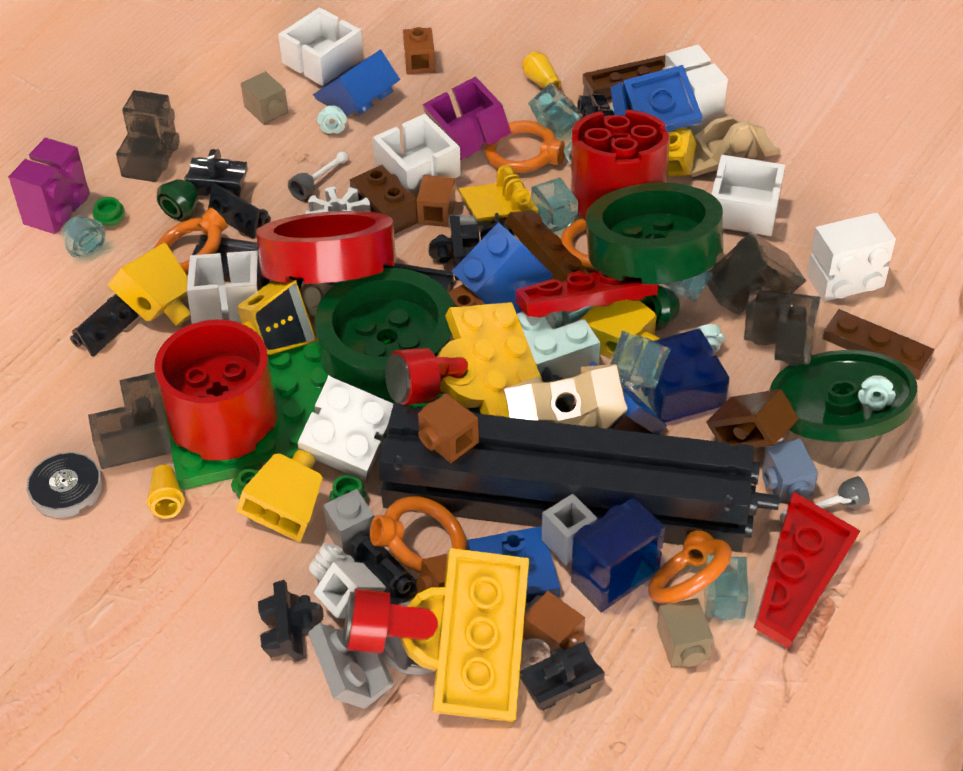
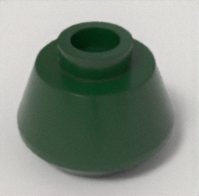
(177, 199)
(664, 305)

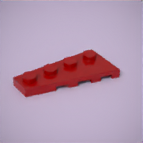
(579, 292)
(802, 566)

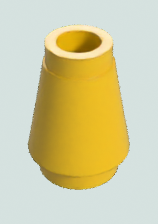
(540, 70)
(164, 494)

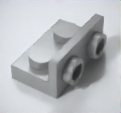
(351, 675)

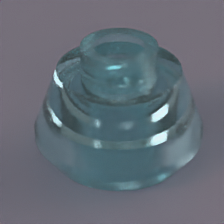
(83, 236)

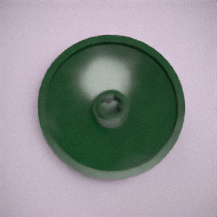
(828, 399)

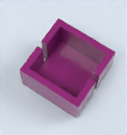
(480, 119)
(49, 191)

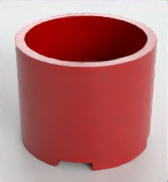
(616, 154)
(216, 388)

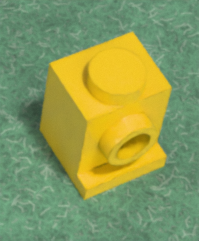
(681, 148)

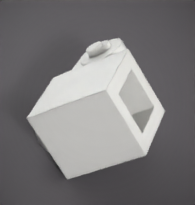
(339, 577)

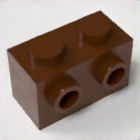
(387, 196)
(753, 419)

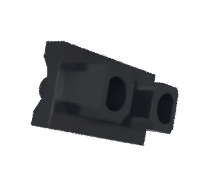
(210, 170)
(446, 248)
(293, 619)
(561, 675)

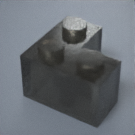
(149, 137)
(752, 266)
(783, 320)
(134, 430)

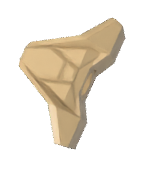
(729, 138)
(595, 388)

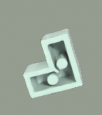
(560, 349)

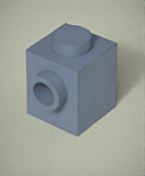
(789, 470)

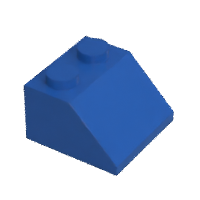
(360, 85)
(499, 268)

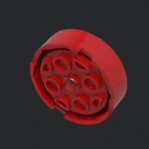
(326, 246)

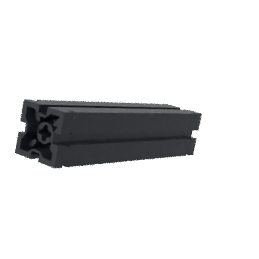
(534, 464)

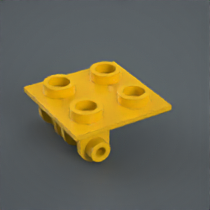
(500, 197)

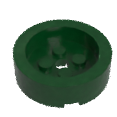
(655, 232)
(364, 309)

